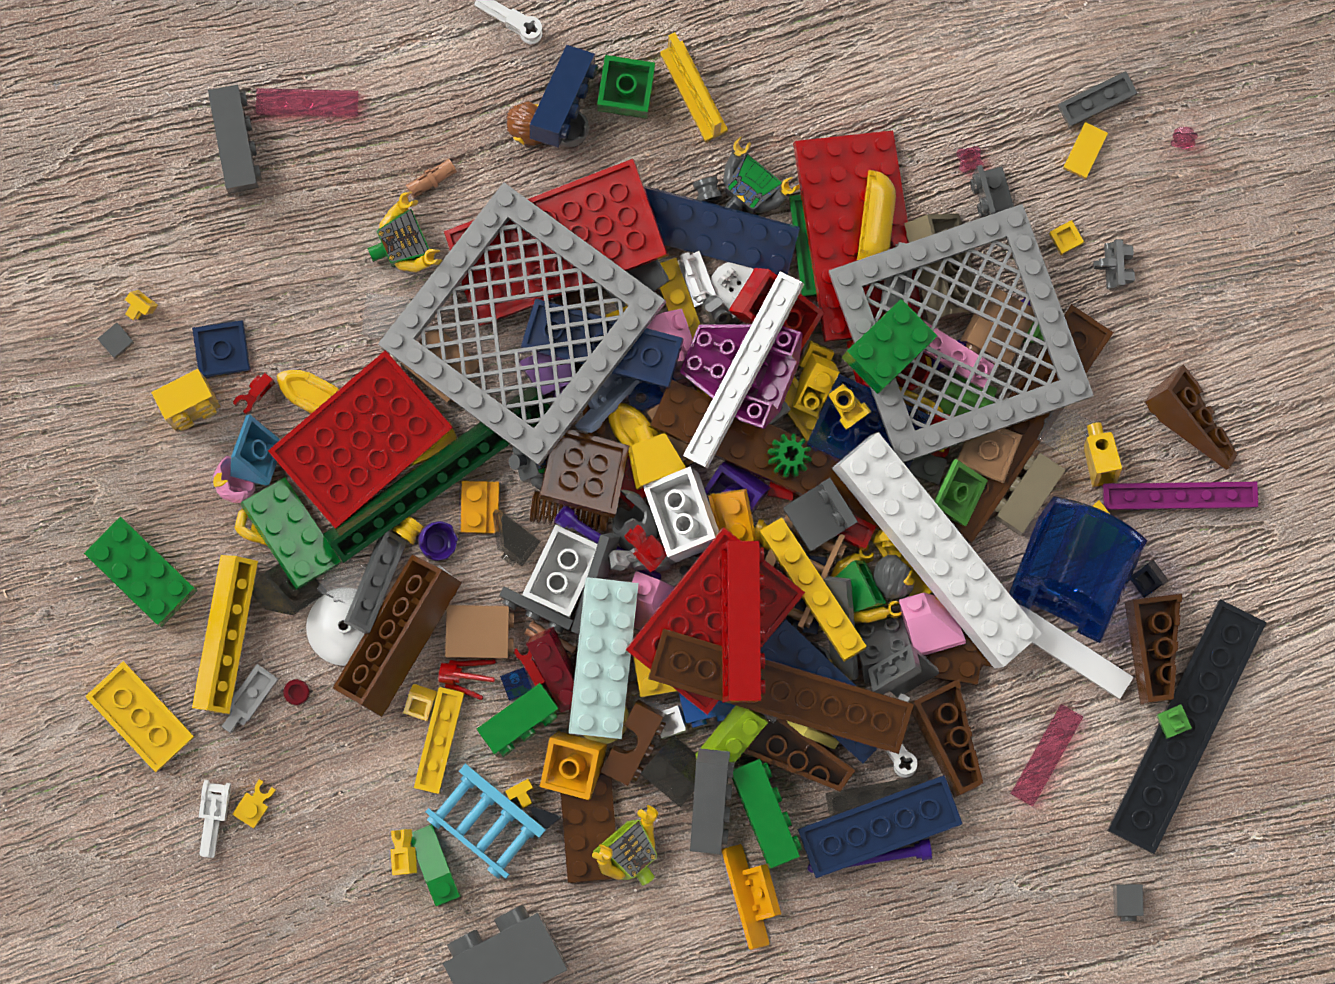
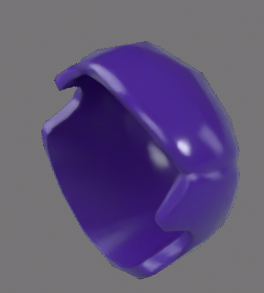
(438, 541)

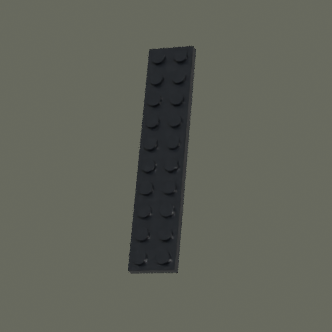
(1204, 696)

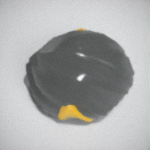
(893, 578)

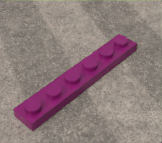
(1180, 495)

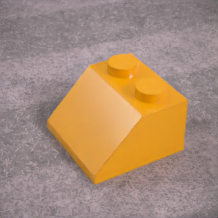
(572, 765)

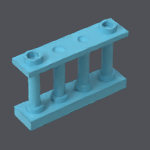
(489, 797)

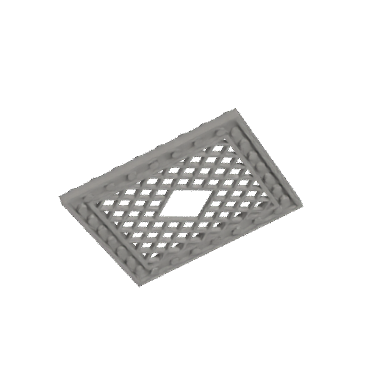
(1015, 227)
(614, 345)

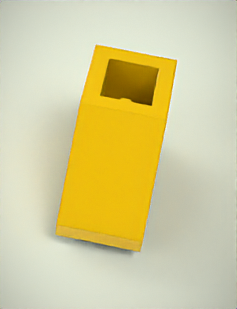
(815, 384)

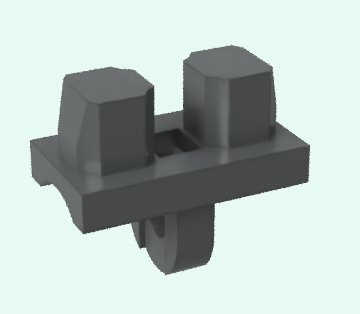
(1113, 263)

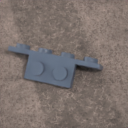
(606, 401)

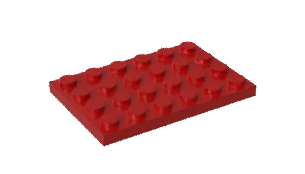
(360, 439)
(696, 608)

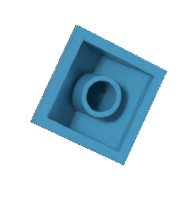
(251, 455)

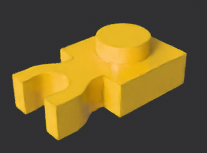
(252, 808)
(403, 856)

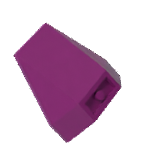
(714, 352)

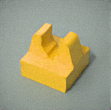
(139, 305)
(520, 791)

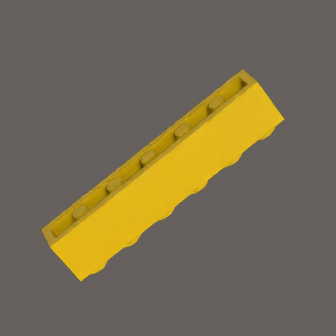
(225, 634)

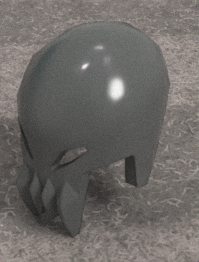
(639, 515)

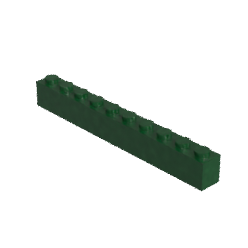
(423, 484)

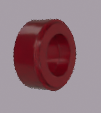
(296, 692)

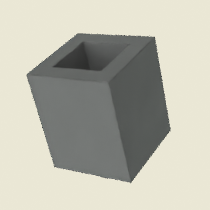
(1128, 901)

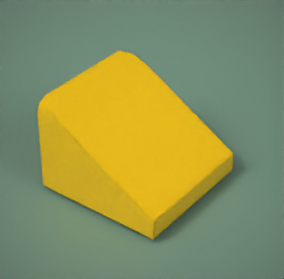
(420, 702)

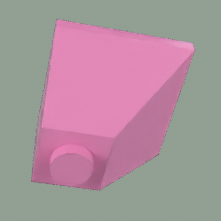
(649, 597)
(930, 624)

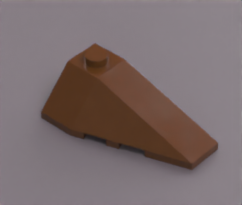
(1182, 410)

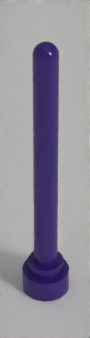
(567, 518)
(919, 850)

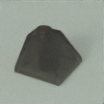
(279, 595)

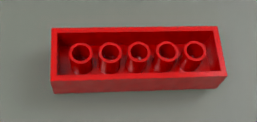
(741, 622)

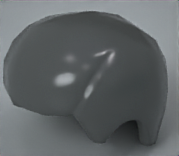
(578, 132)

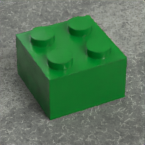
(626, 86)

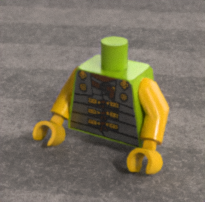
(630, 849)

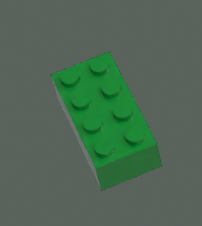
(140, 572)
(764, 813)

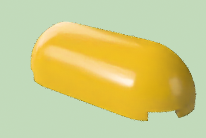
(877, 215)

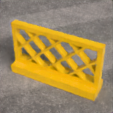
(692, 89)

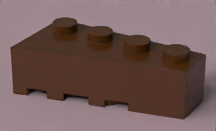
(1154, 645)
(949, 737)

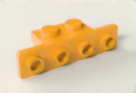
(753, 895)

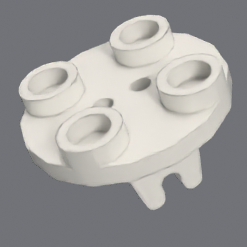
(726, 278)

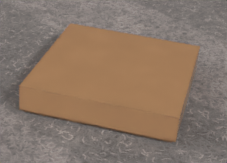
(991, 453)

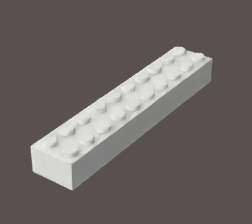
(936, 550)

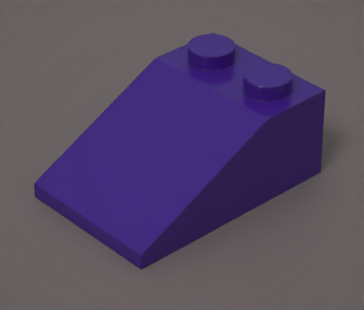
(733, 478)

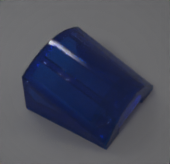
(1078, 565)

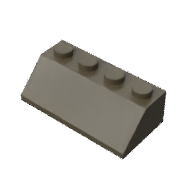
(930, 225)

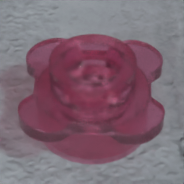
(1184, 138)
(963, 155)

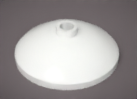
(325, 635)

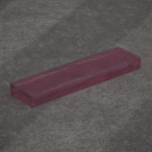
(307, 102)
(1046, 755)

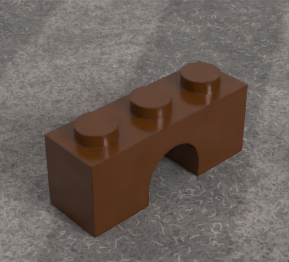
(645, 723)

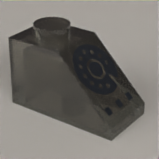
(513, 539)

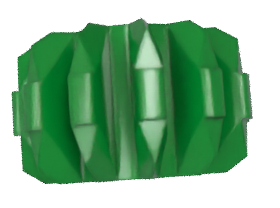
(780, 450)

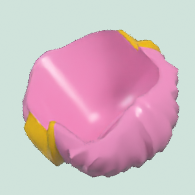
(229, 487)

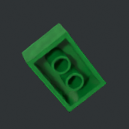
(889, 346)
(518, 721)

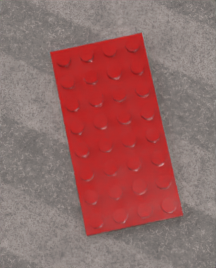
(833, 199)
(602, 209)

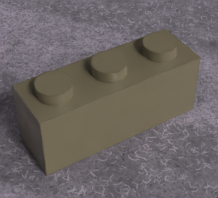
(1028, 493)

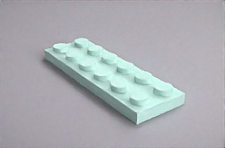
(602, 658)

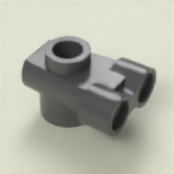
(718, 312)

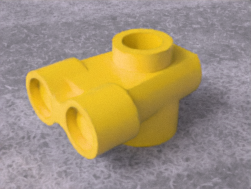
(852, 411)

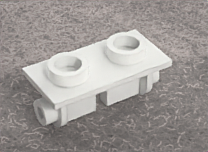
(696, 277)

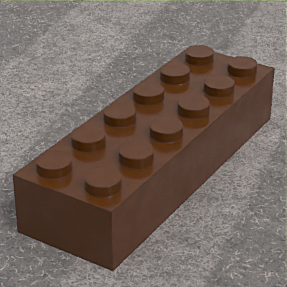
(397, 635)

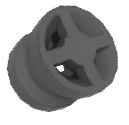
(707, 189)

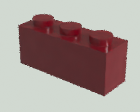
(554, 666)

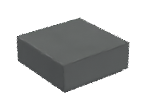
(115, 340)

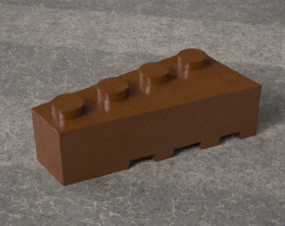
(788, 749)

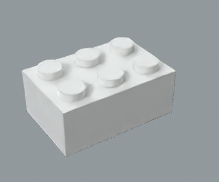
(682, 513)
(561, 571)

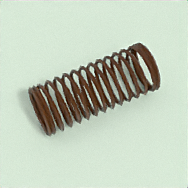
(535, 509)

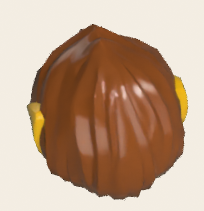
(519, 122)

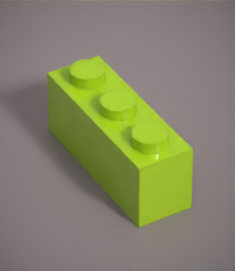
(736, 732)

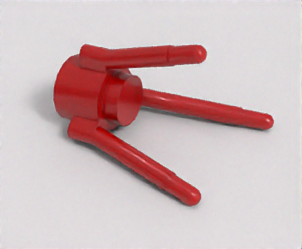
(451, 674)

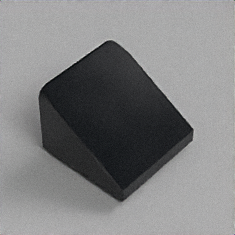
(1148, 578)
(546, 818)

